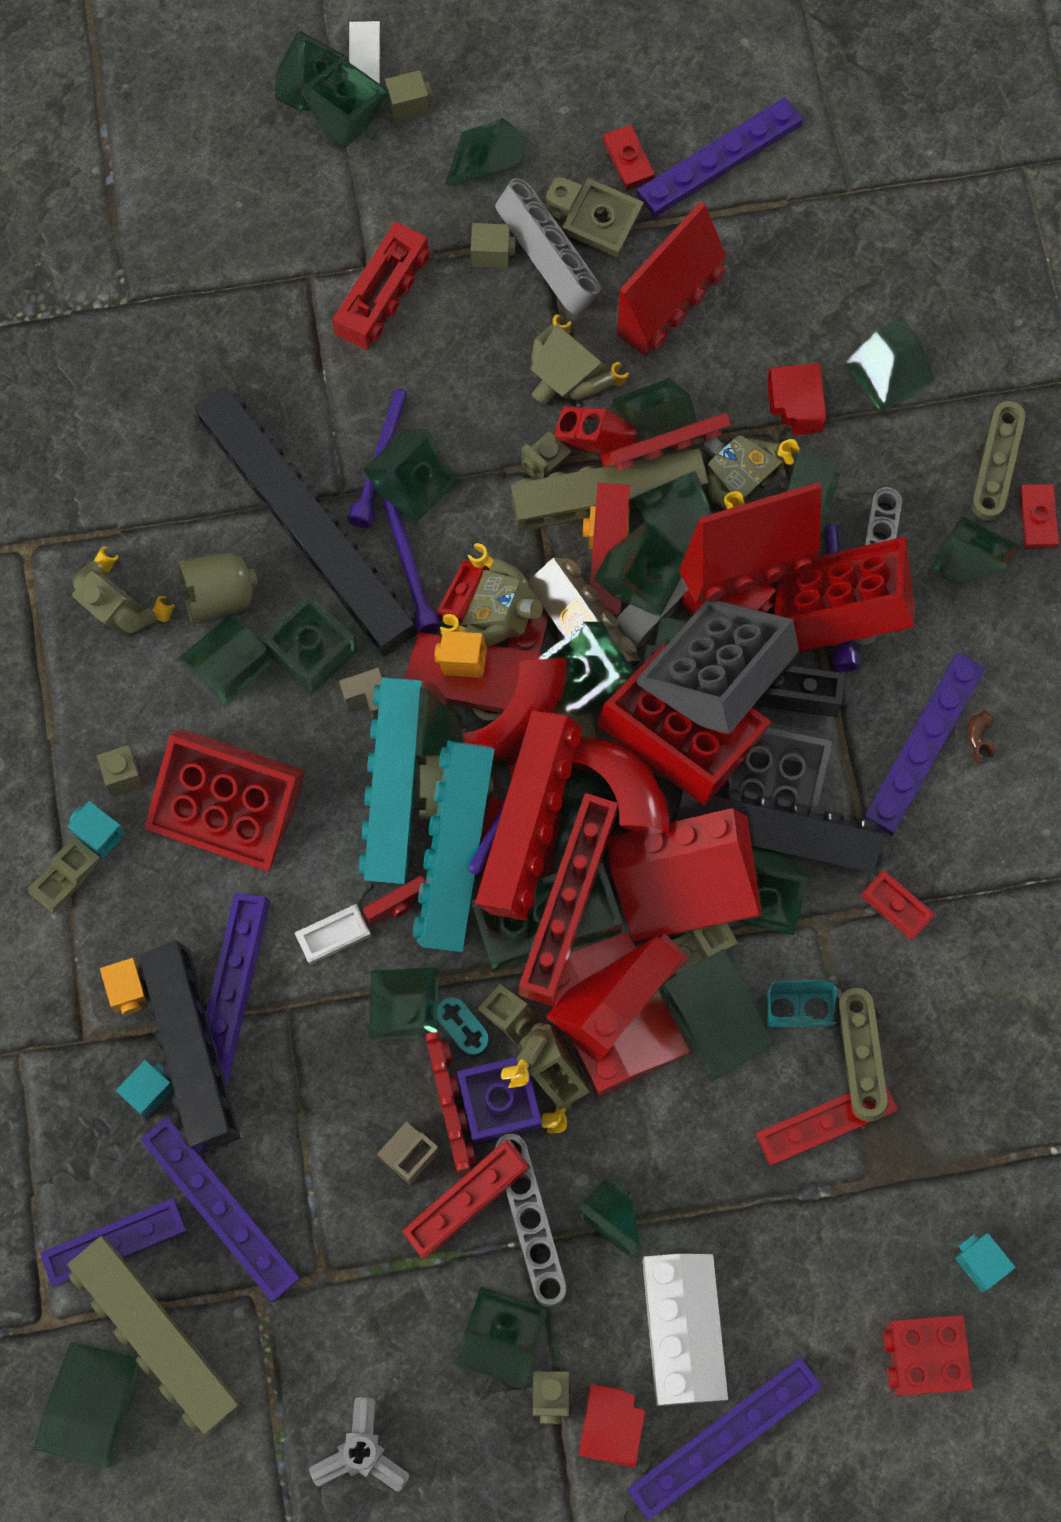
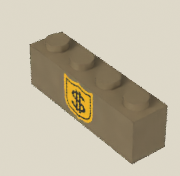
(573, 601)

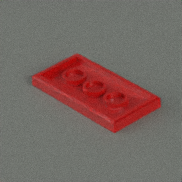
(487, 693)

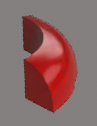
(538, 690)
(637, 793)

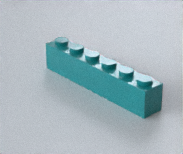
(392, 782)
(454, 843)

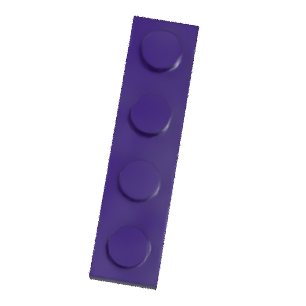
(126, 1235)

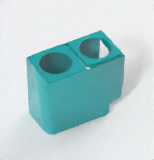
(808, 989)

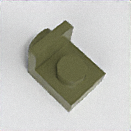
(544, 456)
(508, 1013)
(550, 1396)

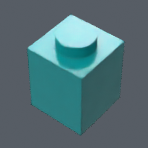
(95, 829)
(146, 1088)
(983, 1261)

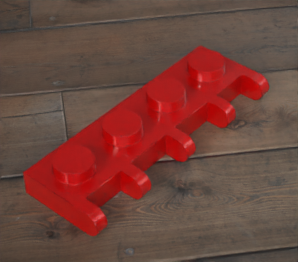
(448, 1089)

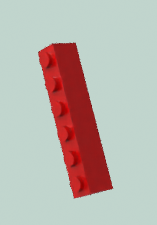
(528, 815)
(568, 899)

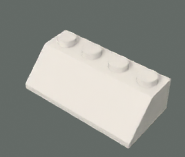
(684, 1329)

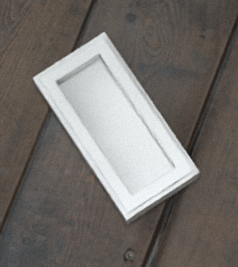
(332, 934)

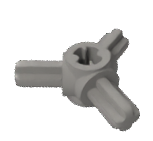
(376, 1464)

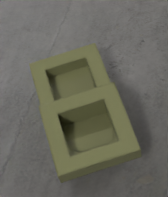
(64, 875)
(704, 943)

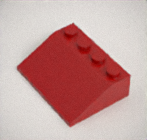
(670, 282)
(753, 544)
(849, 595)
(674, 745)
(223, 799)
(686, 877)
(647, 1042)

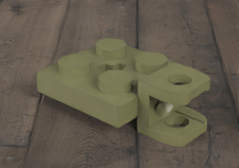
(580, 207)

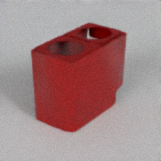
(798, 397)
(613, 433)
(611, 1426)

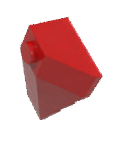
(608, 1002)

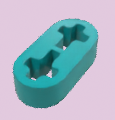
(456, 1032)

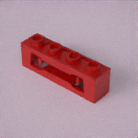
(408, 254)

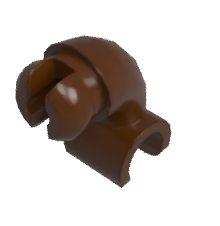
(976, 728)

